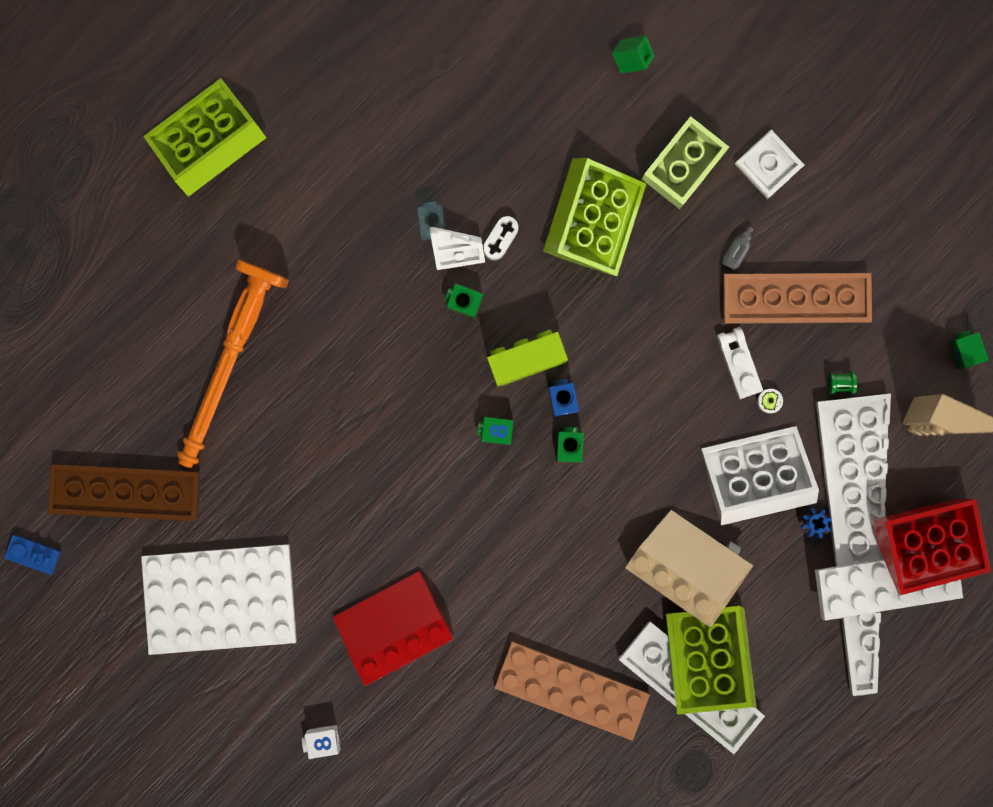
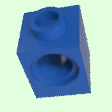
(560, 409)

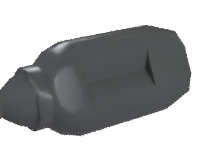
(737, 250)

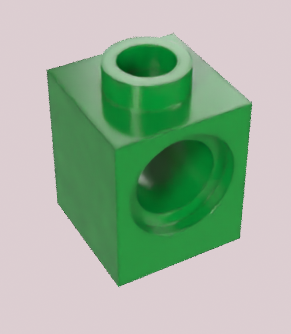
(472, 308)
(562, 454)

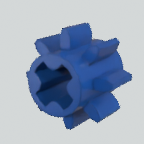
(821, 519)

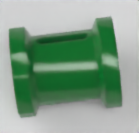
(842, 382)

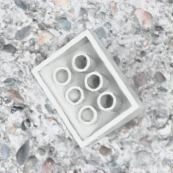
(759, 475)

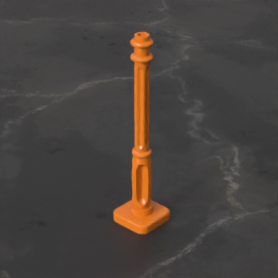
(238, 332)

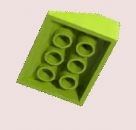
(204, 137)
(594, 216)
(711, 662)

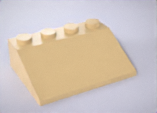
(944, 415)
(689, 568)

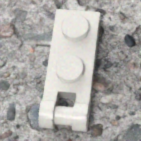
(739, 363)

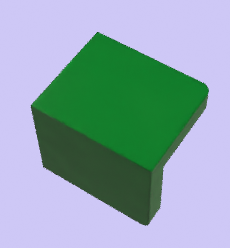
(633, 54)

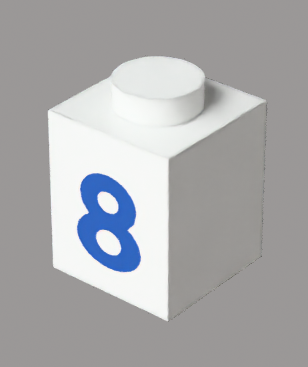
(321, 742)

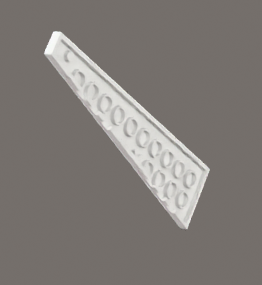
(855, 479)

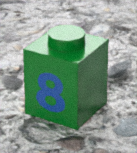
(968, 349)
(495, 430)

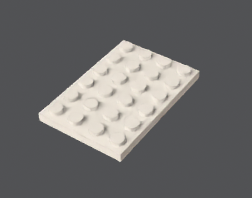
(219, 599)

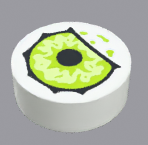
(770, 401)

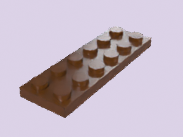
(123, 492)

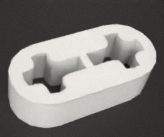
(505, 242)

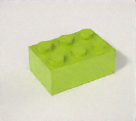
(527, 358)

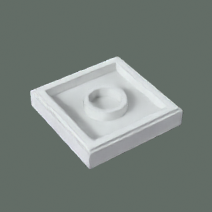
(769, 164)

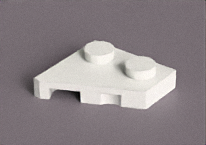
(455, 248)

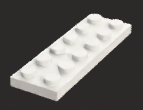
(870, 589)
(651, 661)

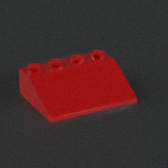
(933, 545)
(392, 628)

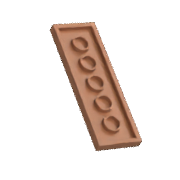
(797, 298)
(572, 690)

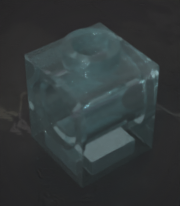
(428, 209)

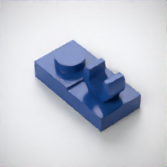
(32, 554)

